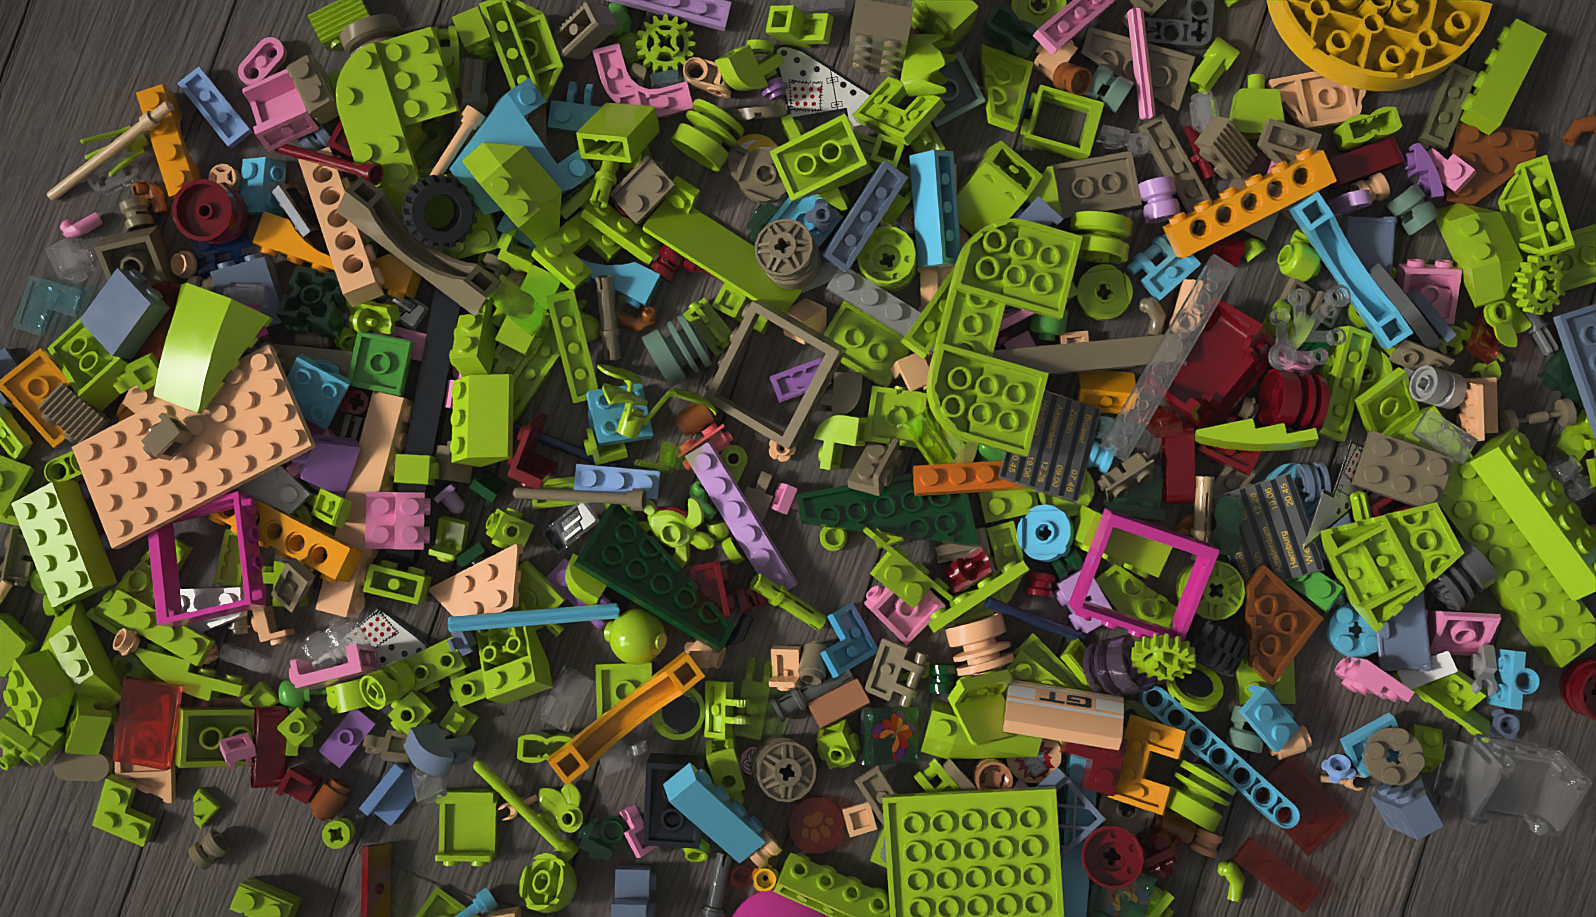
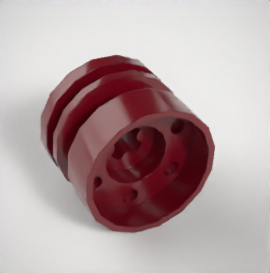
(1293, 399)
(1577, 685)
(1124, 869)

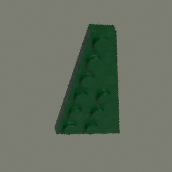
(894, 512)
(644, 572)

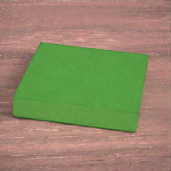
(380, 363)

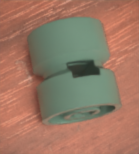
(1118, 88)
(1413, 209)
(1241, 737)

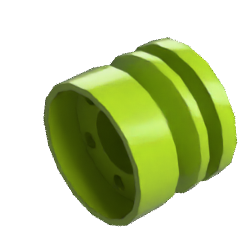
(710, 130)
(897, 247)
(1229, 591)
(1199, 795)

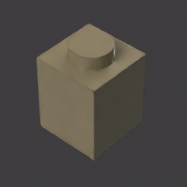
(448, 470)

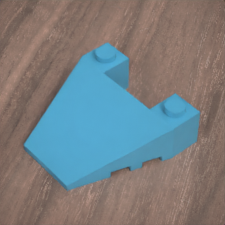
(508, 126)

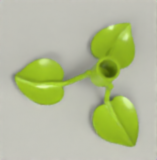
(632, 416)

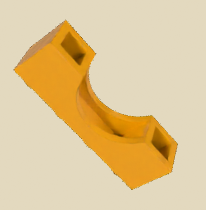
(167, 140)

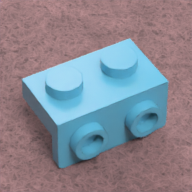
(258, 181)
(1268, 717)
(1355, 742)

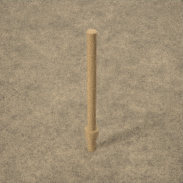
(147, 121)

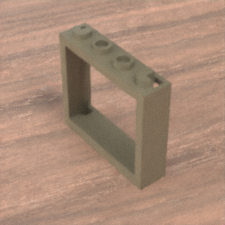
(813, 394)

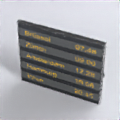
(1057, 449)
(1274, 530)

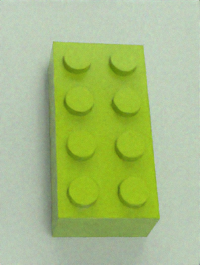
(64, 542)

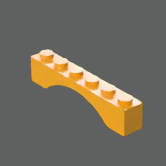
(279, 236)
(609, 728)

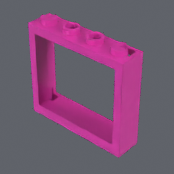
(165, 566)
(1192, 592)

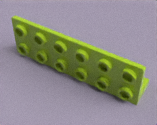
(714, 247)

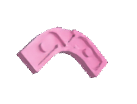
(623, 90)

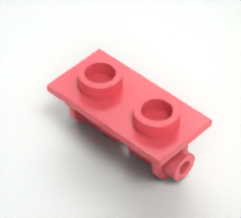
(713, 433)

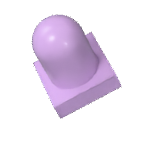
(451, 499)

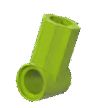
(1215, 62)

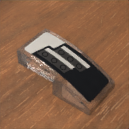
(410, 309)
(571, 526)

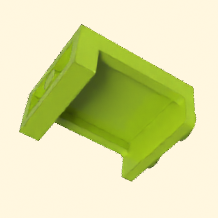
(468, 826)

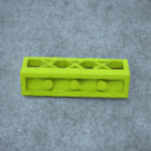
(1344, 380)

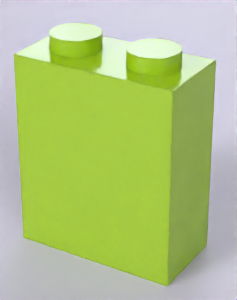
(618, 132)

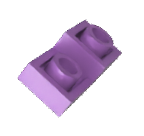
(1420, 164)

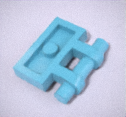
(1168, 273)

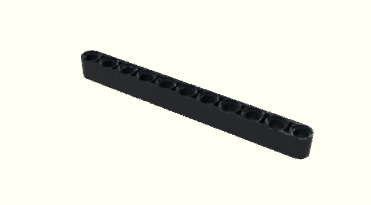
(429, 401)

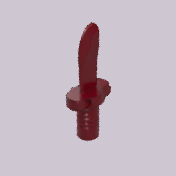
(1205, 165)

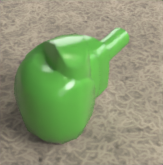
(622, 19)
(296, 697)

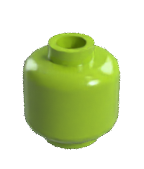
(1299, 261)

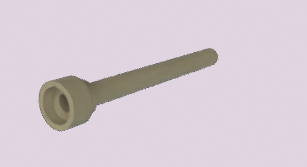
(633, 499)

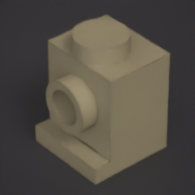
(166, 438)

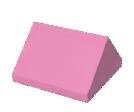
(1460, 631)

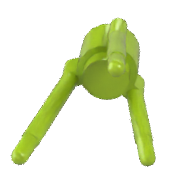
(137, 146)

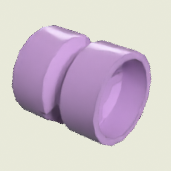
(1158, 195)

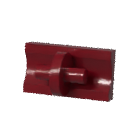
(970, 569)
(1161, 856)

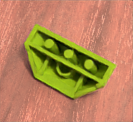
(523, 43)
(518, 187)
(1535, 210)
(1482, 249)
(82, 656)

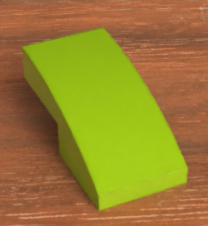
(732, 304)

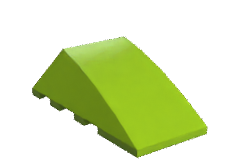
(204, 345)
(1390, 558)

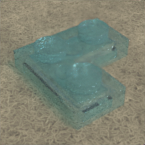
(40, 299)

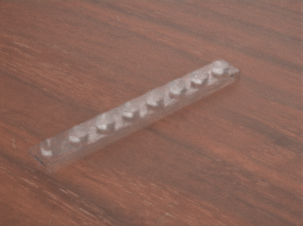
(1168, 357)

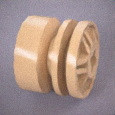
(980, 644)

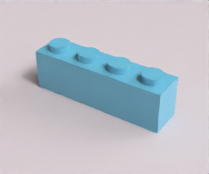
(935, 208)
(715, 812)

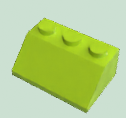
(482, 419)

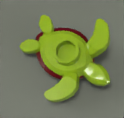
(677, 529)

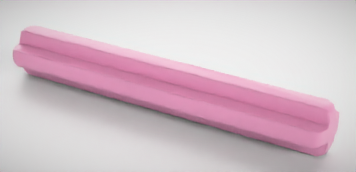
(1141, 63)

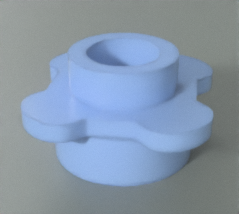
(1338, 762)

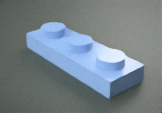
(215, 107)
(616, 480)

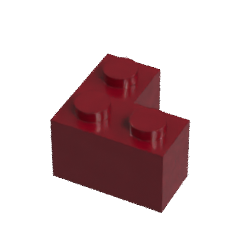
(1101, 766)

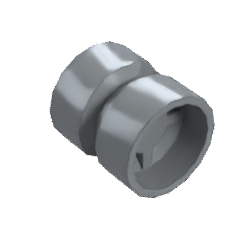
(1437, 387)

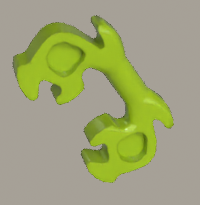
(1456, 347)

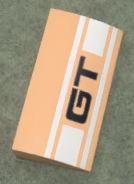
(1064, 714)

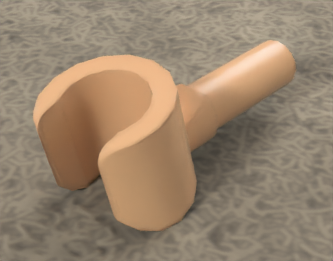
(1346, 782)
(513, 812)

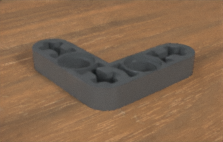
(1184, 28)
(1405, 307)

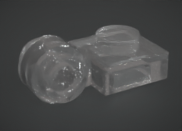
(1117, 137)

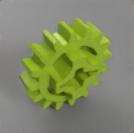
(658, 36)
(1539, 286)
(1163, 657)

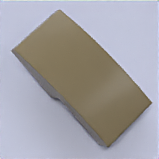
(1315, 299)

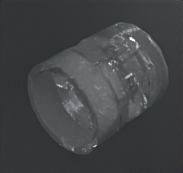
(1567, 469)

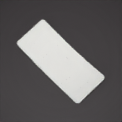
(1442, 664)

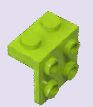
(981, 706)

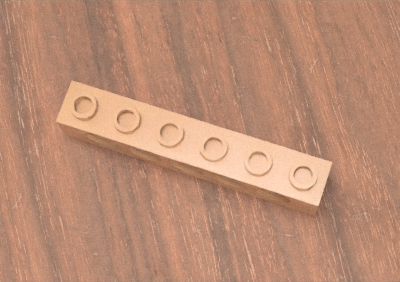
(325, 188)

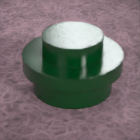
(613, 830)

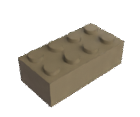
(879, 37)

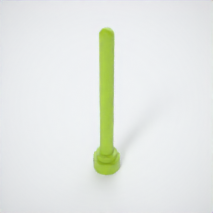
(563, 847)

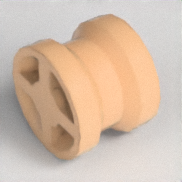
(221, 174)

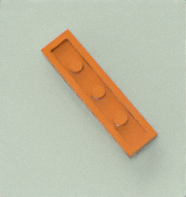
(960, 478)

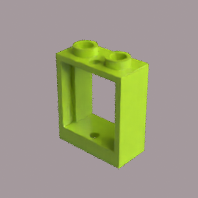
(1061, 98)

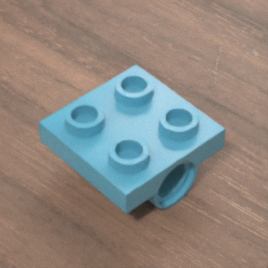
(317, 389)
(605, 417)
(1509, 667)

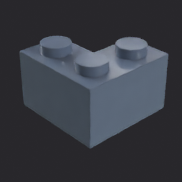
(634, 891)

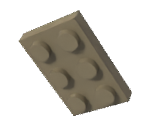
(1097, 184)
(1401, 470)

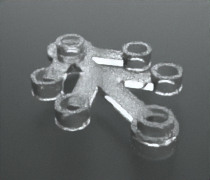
(1305, 329)

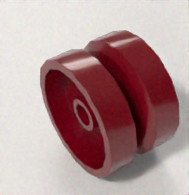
(209, 212)

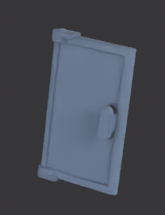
(1372, 240)
(1405, 639)

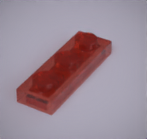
(1275, 874)

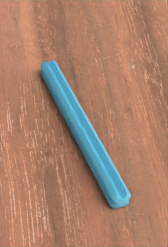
(533, 617)

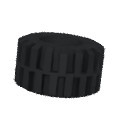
(463, 211)
(1216, 646)

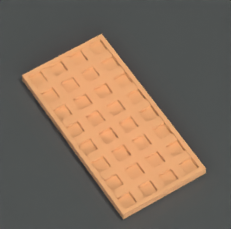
(237, 438)

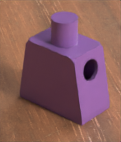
(329, 463)

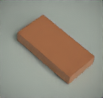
(838, 704)

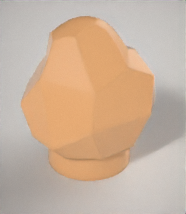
(704, 655)

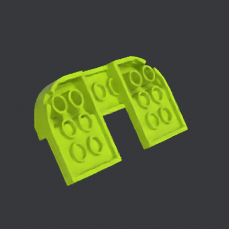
(380, 95)
(965, 386)

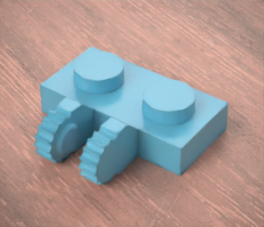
(569, 115)

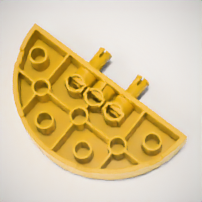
(1379, 41)

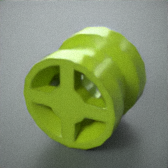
(344, 828)

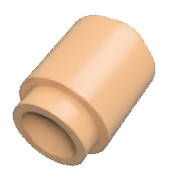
(1296, 744)

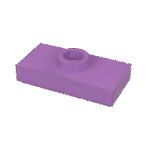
(795, 380)
(347, 737)

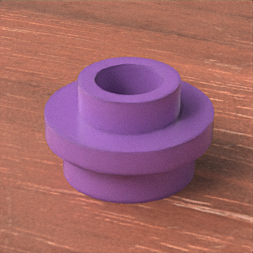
(775, 89)

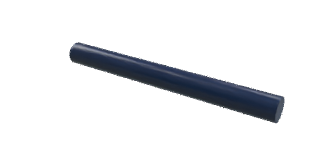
(565, 447)
(1034, 619)

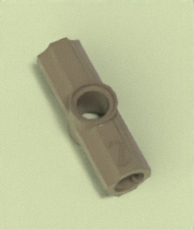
(471, 90)

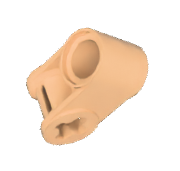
(710, 79)

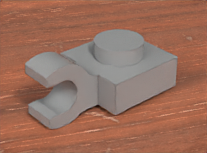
(1484, 666)

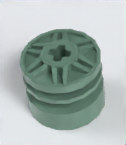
(677, 350)

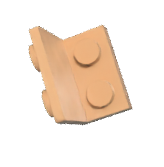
(1479, 407)

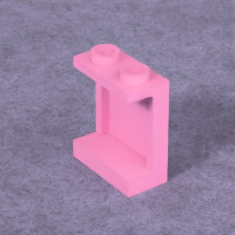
(278, 111)
(361, 661)

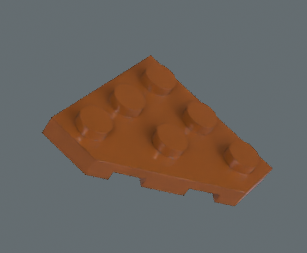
(1491, 156)
(1275, 624)

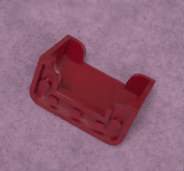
(1220, 367)

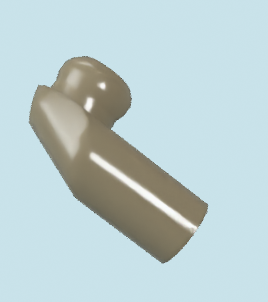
(1156, 313)

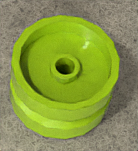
(1102, 236)

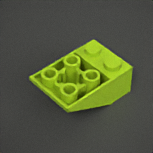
(995, 188)
(512, 662)

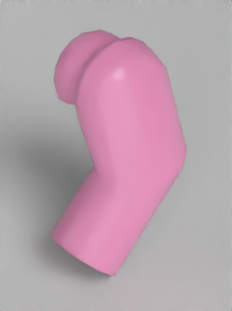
(81, 227)

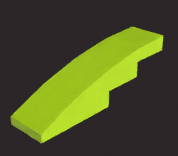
(1244, 436)

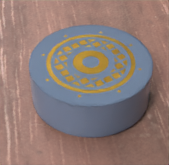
(906, 221)

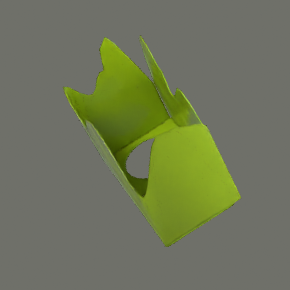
(922, 64)

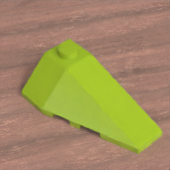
(948, 740)

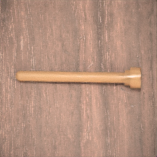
(470, 120)

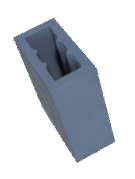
(255, 269)
(125, 313)

